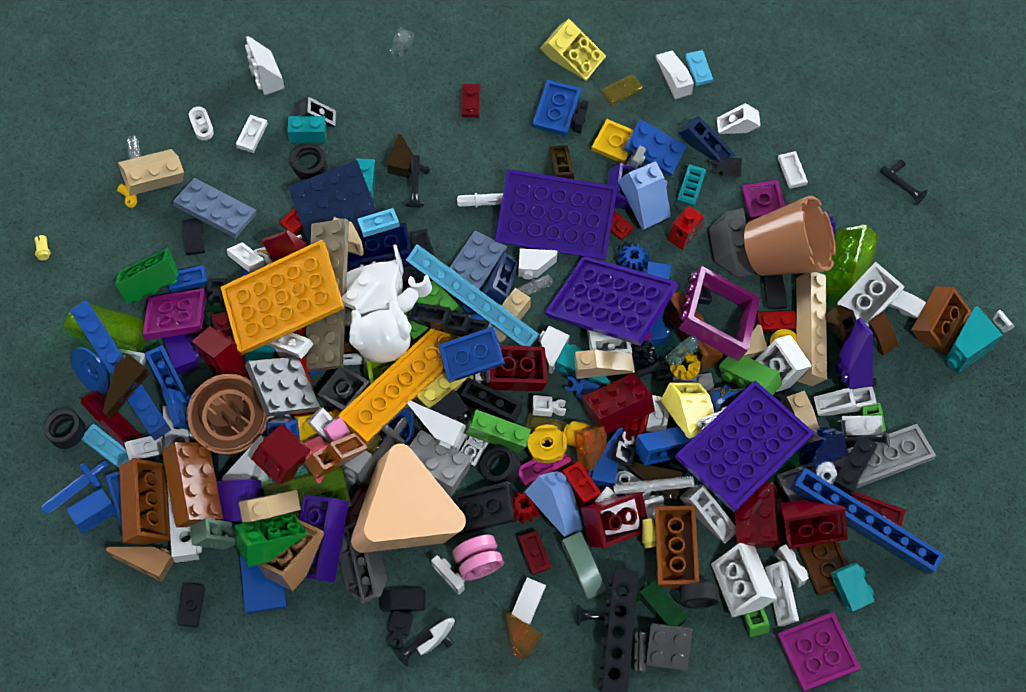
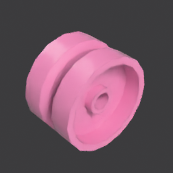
(477, 557)

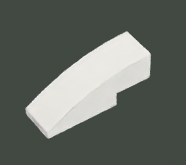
(844, 401)

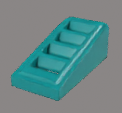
(694, 174)

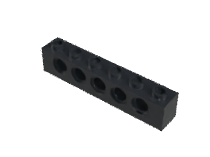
(629, 581)

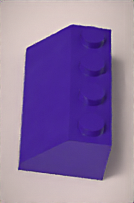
(330, 517)

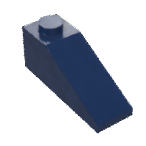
(705, 140)
(501, 278)

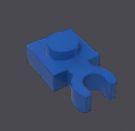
(584, 387)

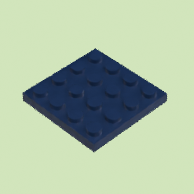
(333, 194)

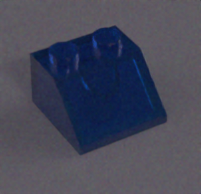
(823, 447)

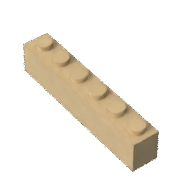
(812, 325)

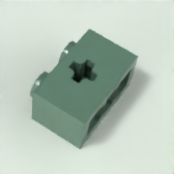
(213, 534)

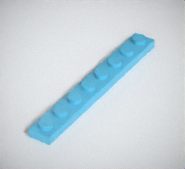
(472, 296)

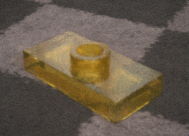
(622, 89)

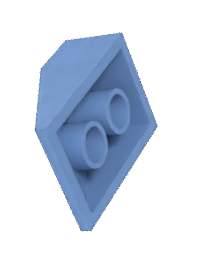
(646, 194)
(557, 502)

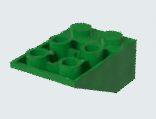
(267, 538)

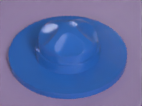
(90, 370)

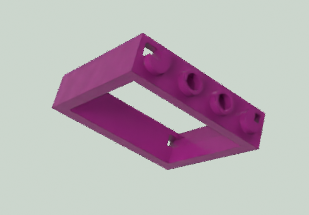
(706, 333)

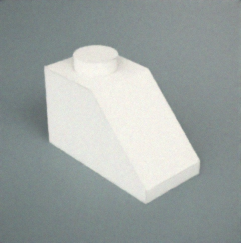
(739, 120)
(535, 262)
(554, 342)

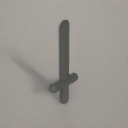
(391, 438)

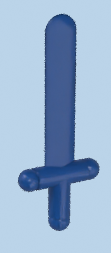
(87, 477)

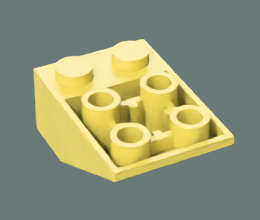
(573, 50)
(687, 405)

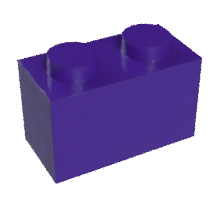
(181, 353)

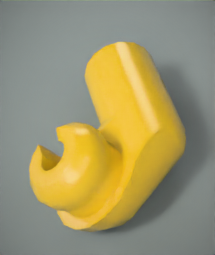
(131, 200)

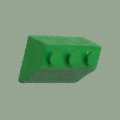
(147, 276)

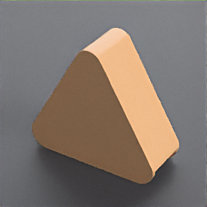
(404, 506)

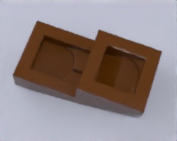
(883, 333)

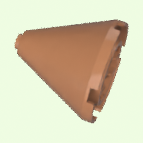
(226, 414)

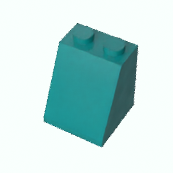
(974, 341)

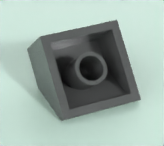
(342, 389)

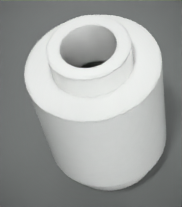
(822, 469)

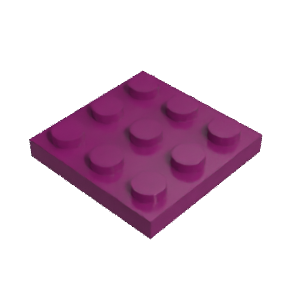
(174, 314)
(818, 652)

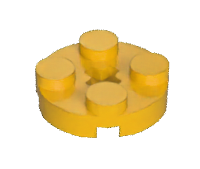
(547, 454)

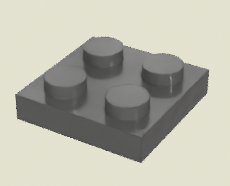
(669, 646)

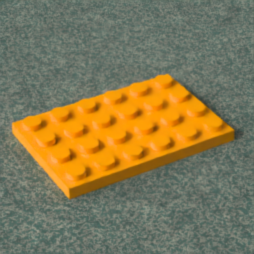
(282, 297)

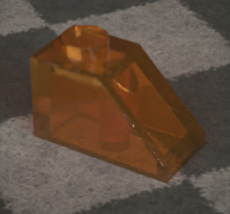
(590, 445)
(522, 637)

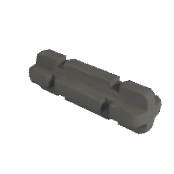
(639, 652)

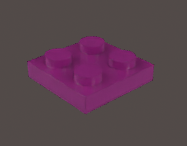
(762, 198)

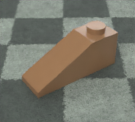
(144, 559)

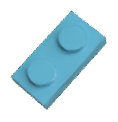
(699, 67)
(378, 222)

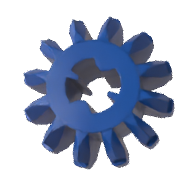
(633, 252)

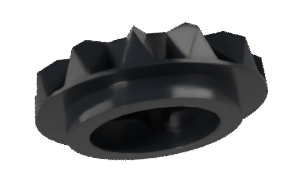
(648, 352)

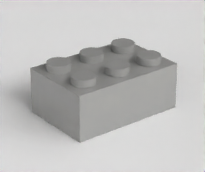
(444, 464)

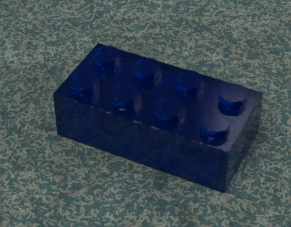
(380, 248)

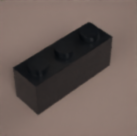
(491, 401)
(855, 465)

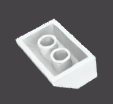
(872, 293)
(743, 580)

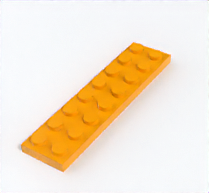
(396, 386)

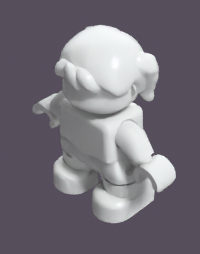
(380, 326)

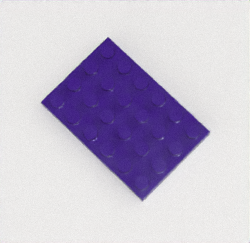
(556, 214)
(612, 300)
(744, 446)

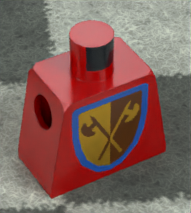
(689, 224)

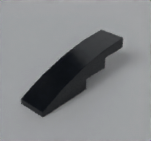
(445, 320)

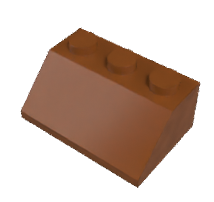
(941, 319)

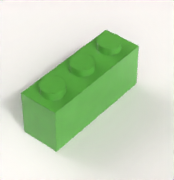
(747, 371)
(497, 431)

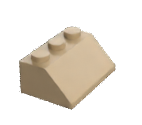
(151, 172)

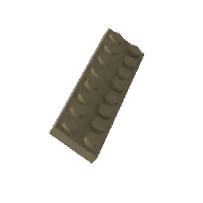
(329, 332)

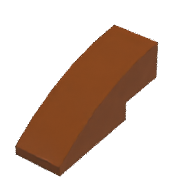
(335, 455)

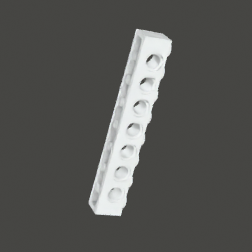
(180, 550)

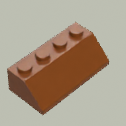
(706, 354)
(144, 502)
(676, 546)

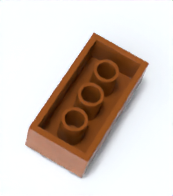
(191, 483)

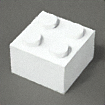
(785, 358)

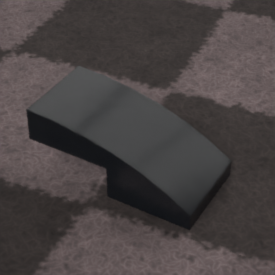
(194, 236)
(775, 292)
(403, 599)

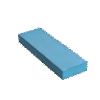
(105, 445)

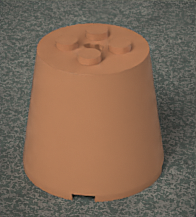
(791, 240)

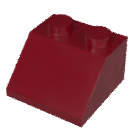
(280, 455)

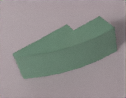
(583, 565)

